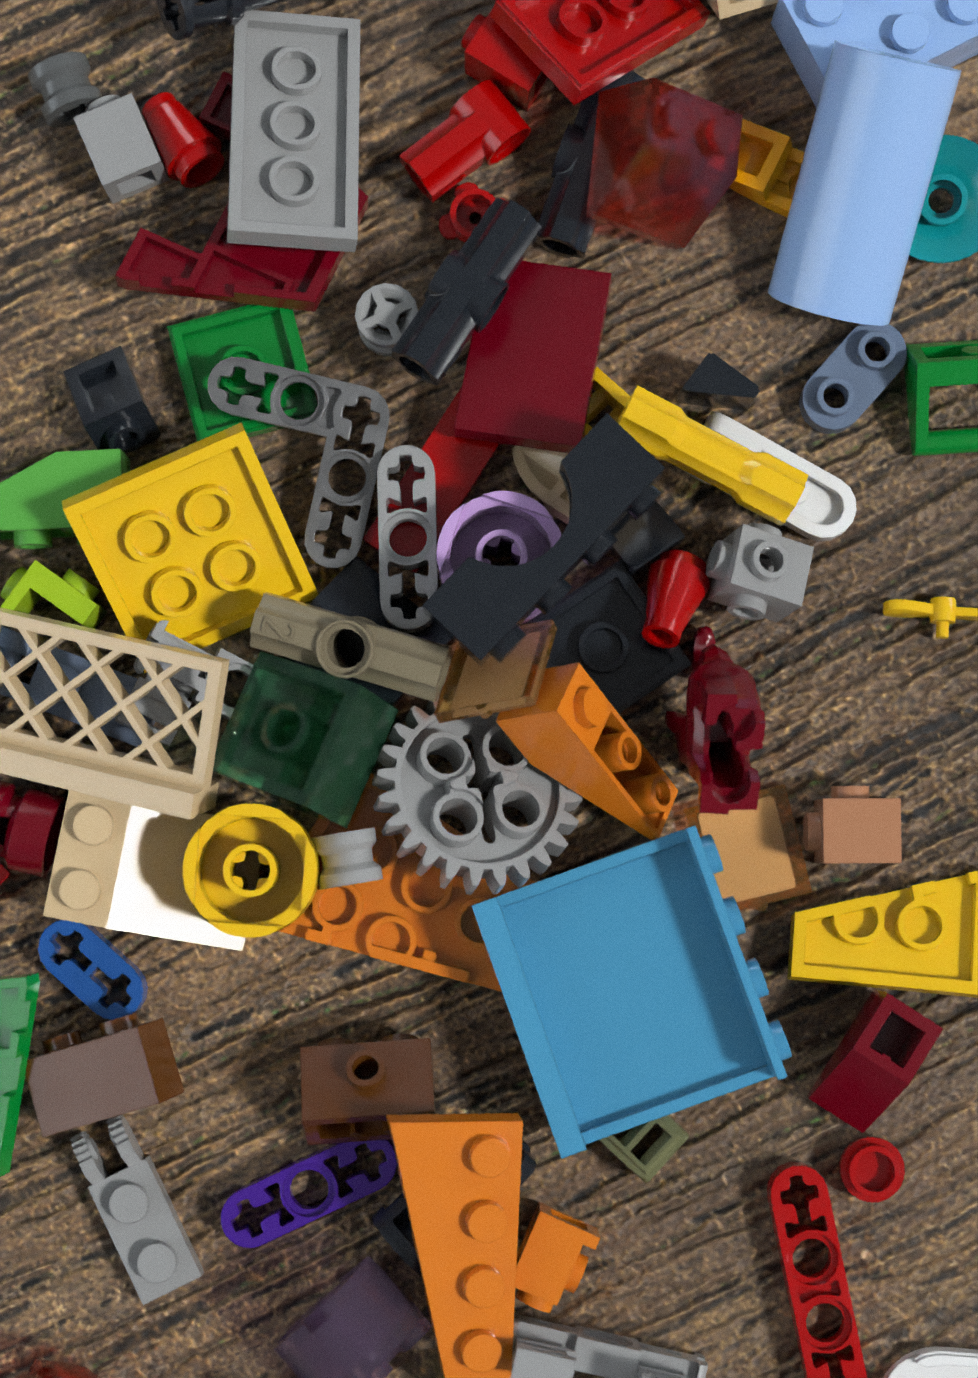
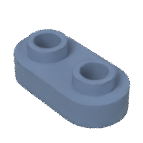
(854, 376)

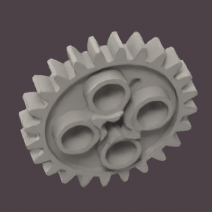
(422, 794)

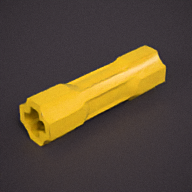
(750, 477)

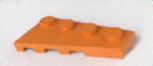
(464, 1221)

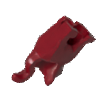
(719, 728)

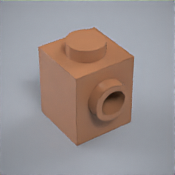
(854, 827)

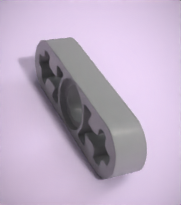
(389, 492)

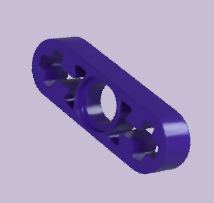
(259, 1193)

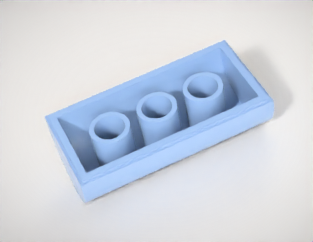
(862, 184)

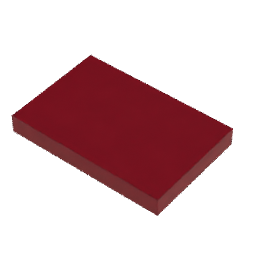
(536, 360)

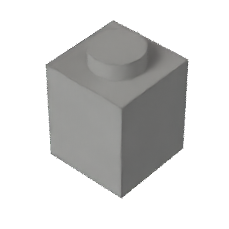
(120, 146)

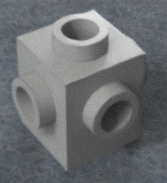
(758, 572)

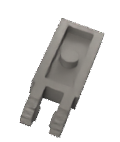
(138, 1214)

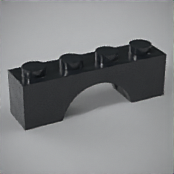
(488, 602)

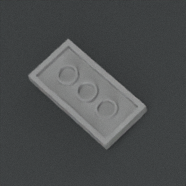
(294, 132)

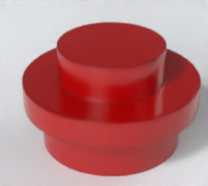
(871, 1169)

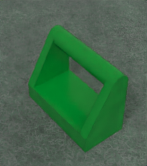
(934, 366)

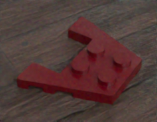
(227, 270)

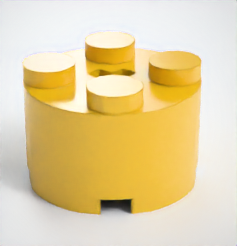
(224, 896)

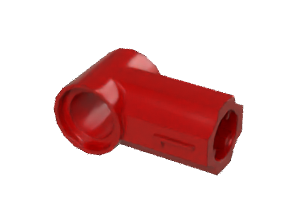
(479, 130)

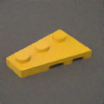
(893, 940)

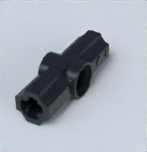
(563, 216)
(466, 291)

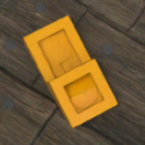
(767, 167)

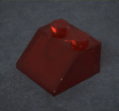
(660, 160)

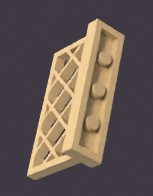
(98, 767)

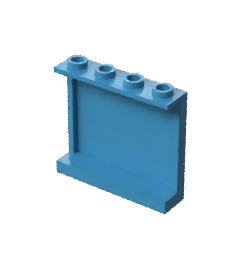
(631, 988)

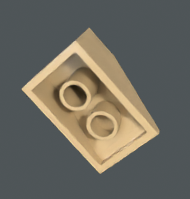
(126, 872)

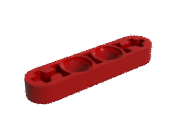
(825, 1286)

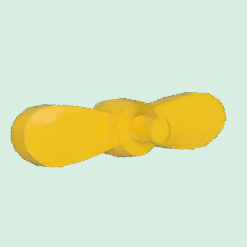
(940, 611)

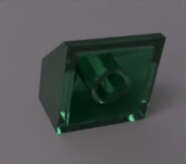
(304, 738)

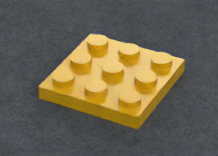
(190, 541)

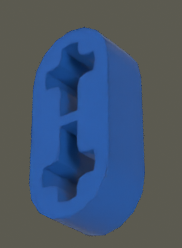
(82, 980)

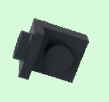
(111, 402)

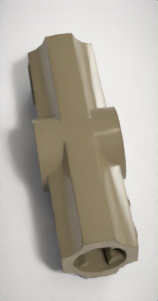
(312, 636)

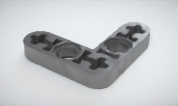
(325, 422)

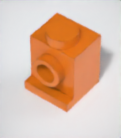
(551, 1257)

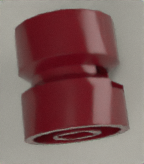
(32, 829)

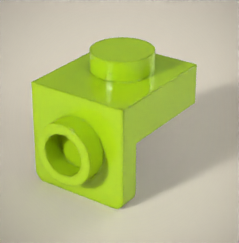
(69, 593)

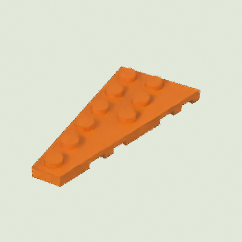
(404, 914)

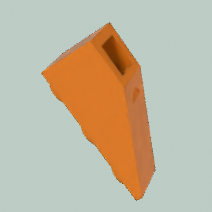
(591, 750)

